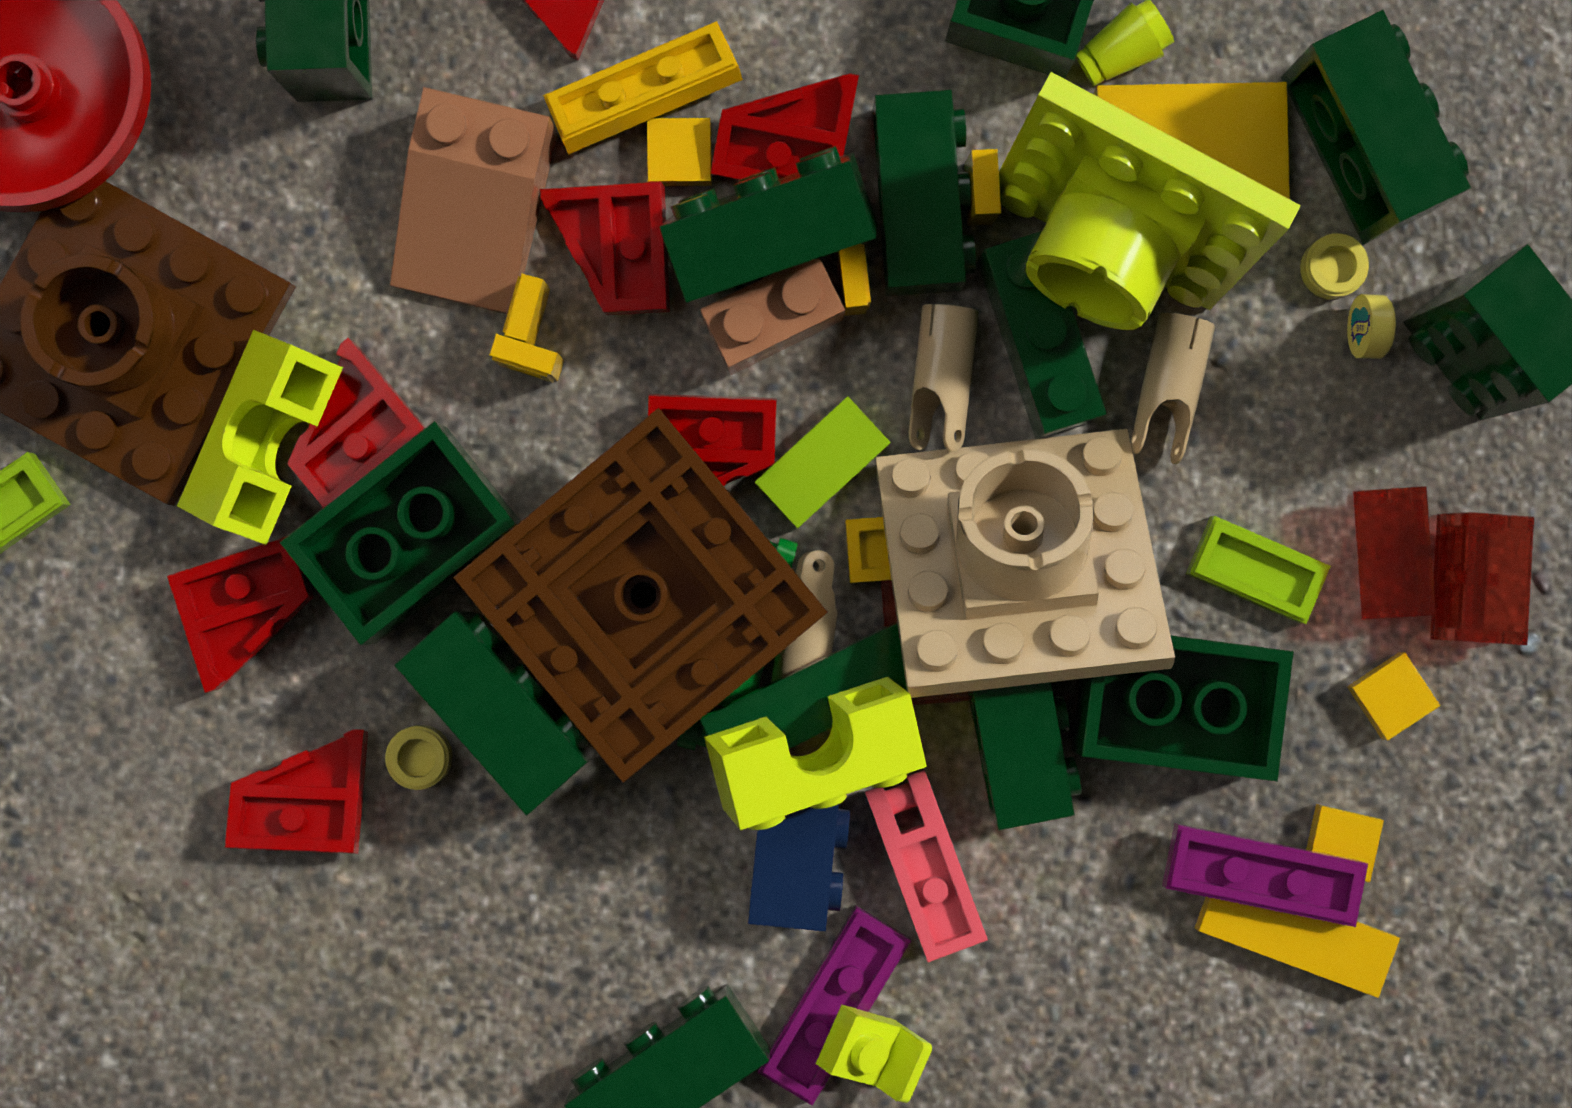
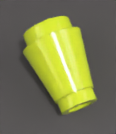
(1126, 43)

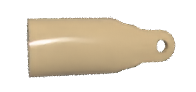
(943, 373)
(1174, 377)
(819, 638)

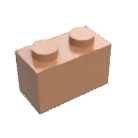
(773, 314)

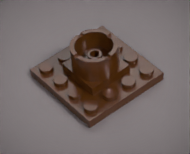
(177, 329)
(569, 611)

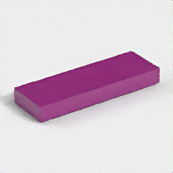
(1265, 875)
(849, 976)

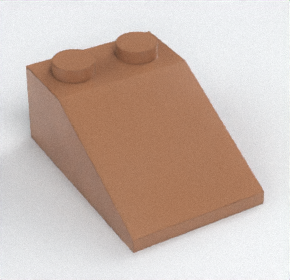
(470, 199)

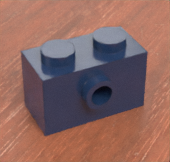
(794, 869)

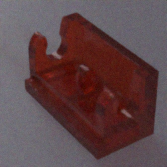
(1394, 553)
(1482, 578)

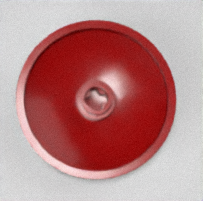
(68, 98)

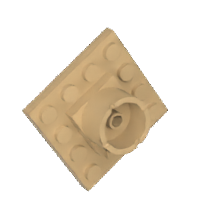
(1021, 564)

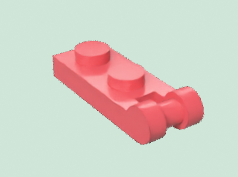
(927, 869)

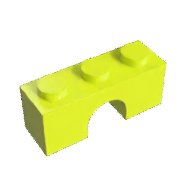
(235, 472)
(869, 744)

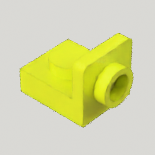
(874, 1052)

